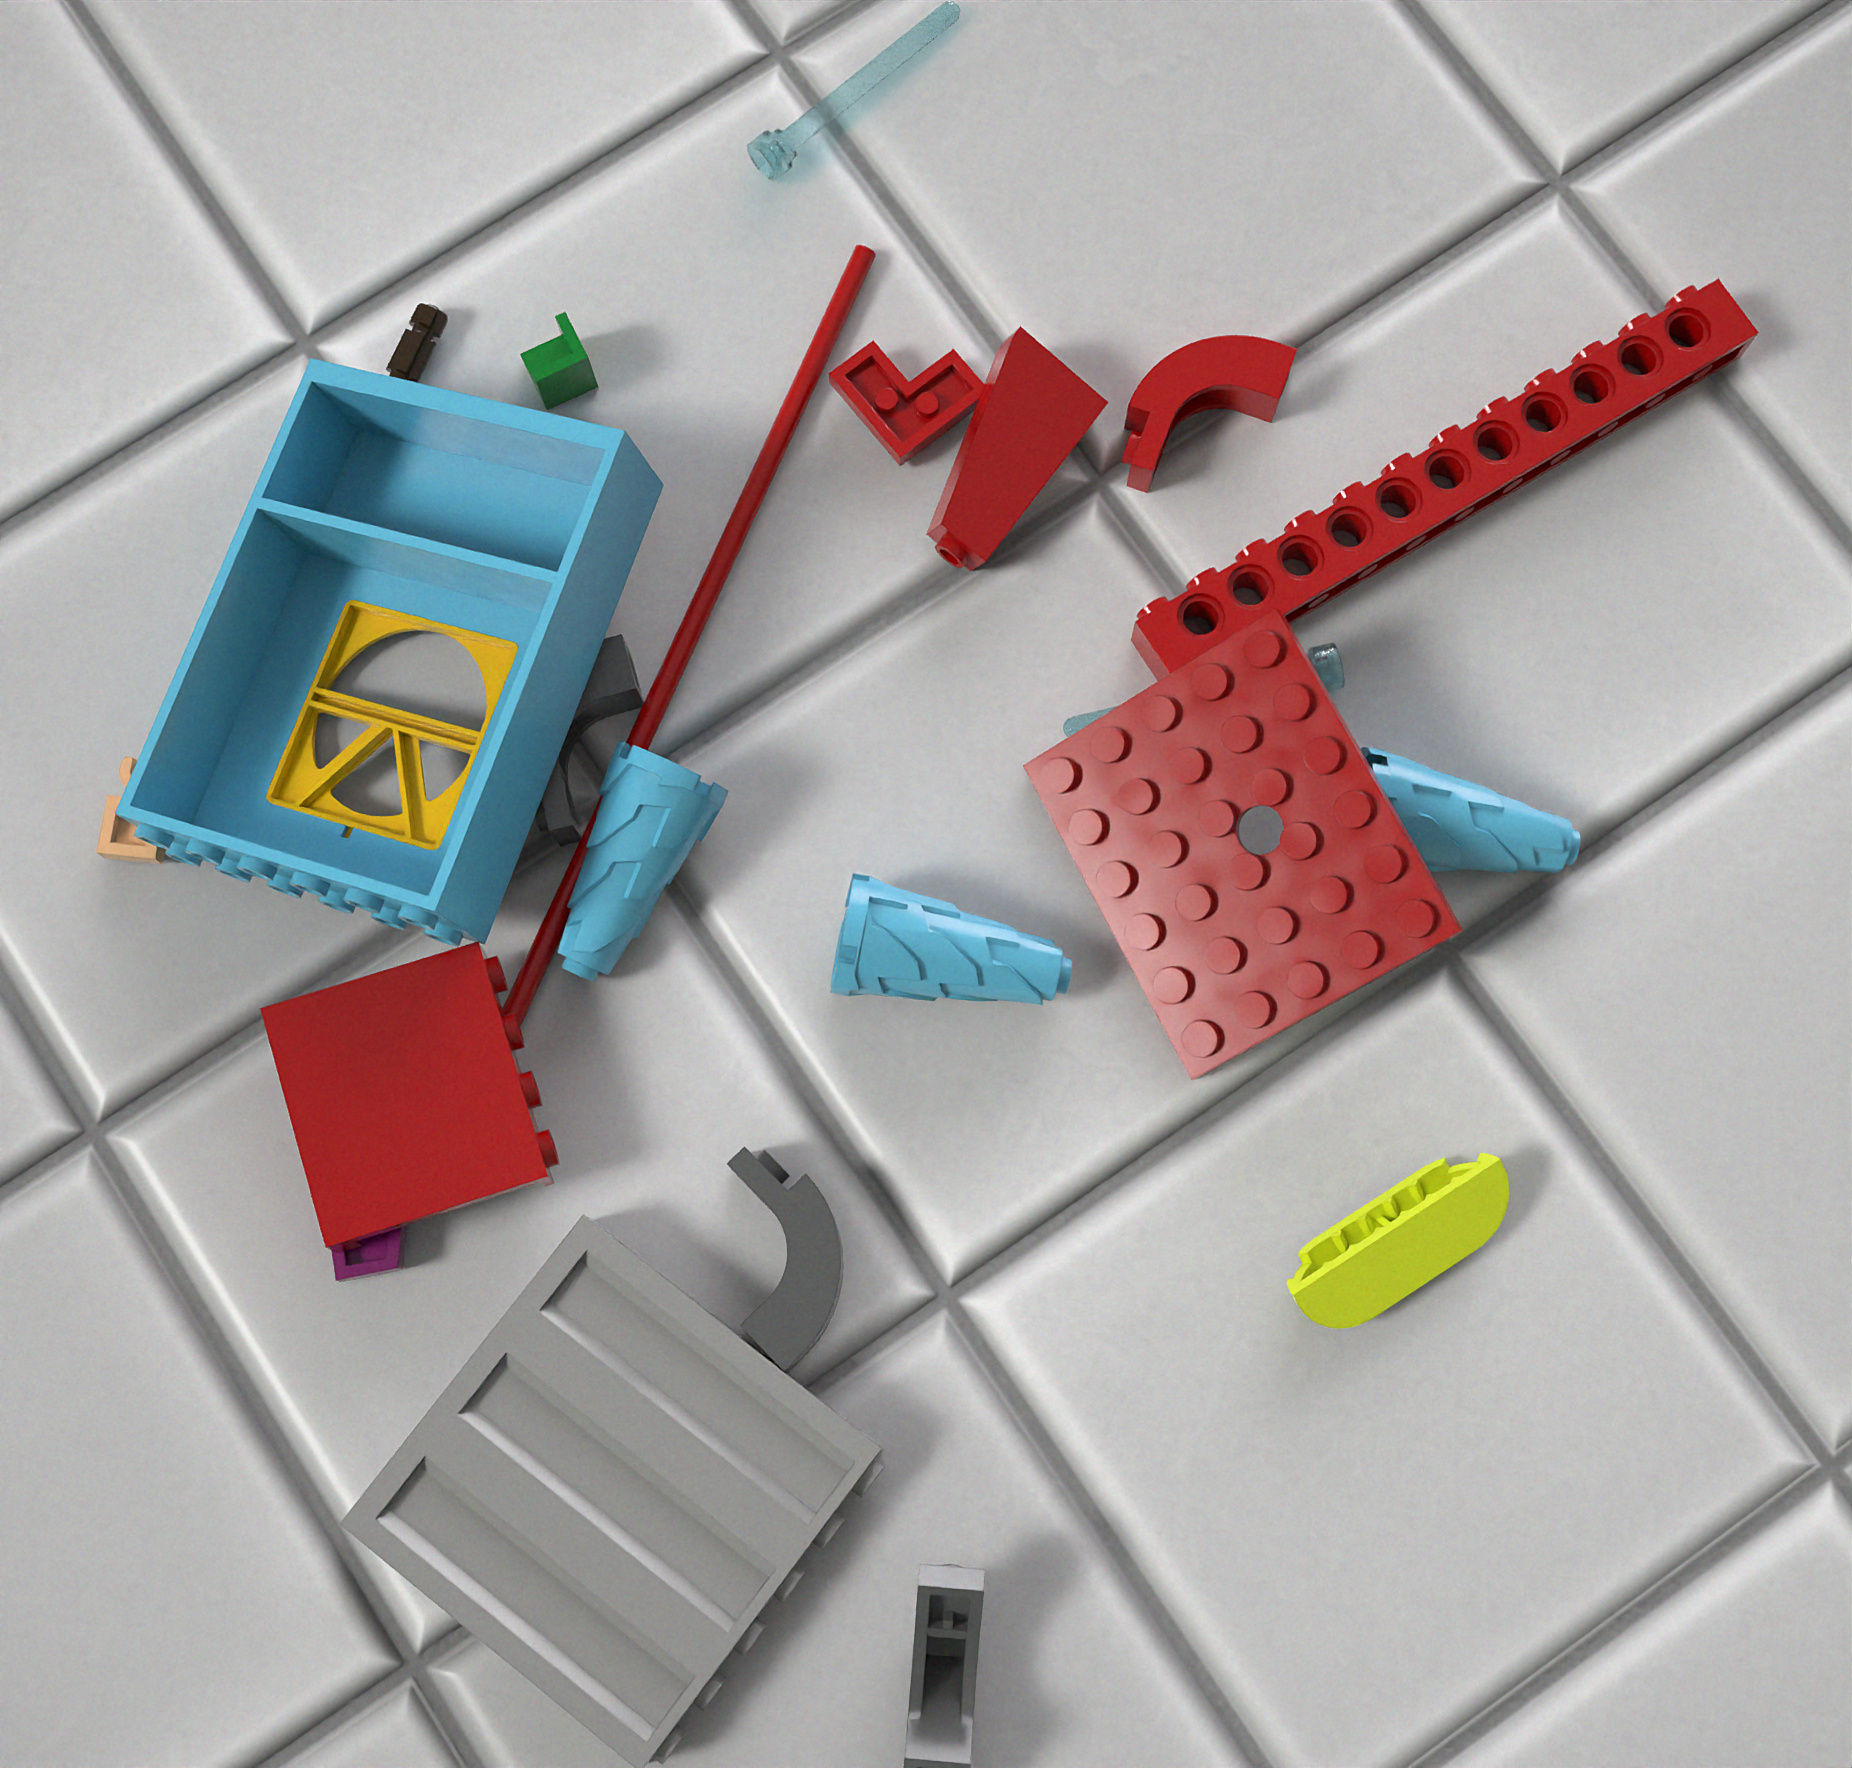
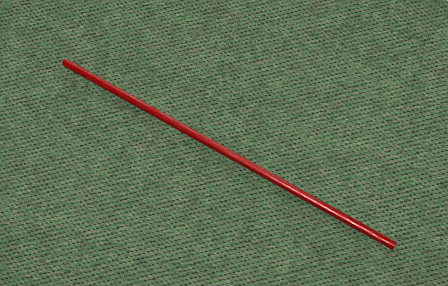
(702, 603)

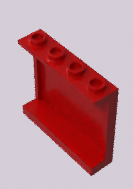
(408, 1094)

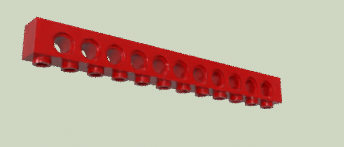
(1703, 318)

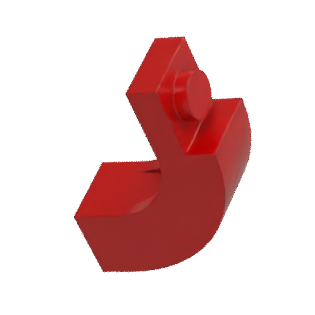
(1205, 375)

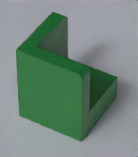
(560, 366)

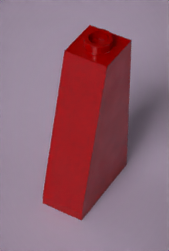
(1014, 443)

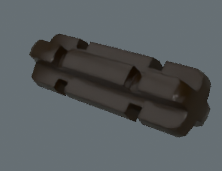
(417, 344)

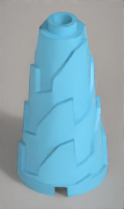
(1469, 825)
(639, 840)
(929, 949)

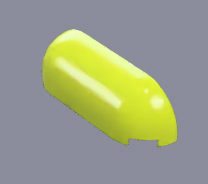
(1400, 1241)

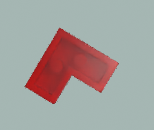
(902, 412)

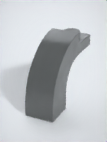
(608, 692)
(813, 1275)
(944, 1666)

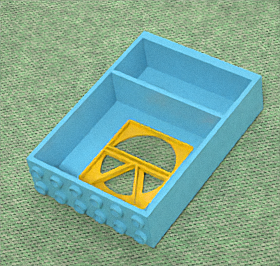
(367, 523)

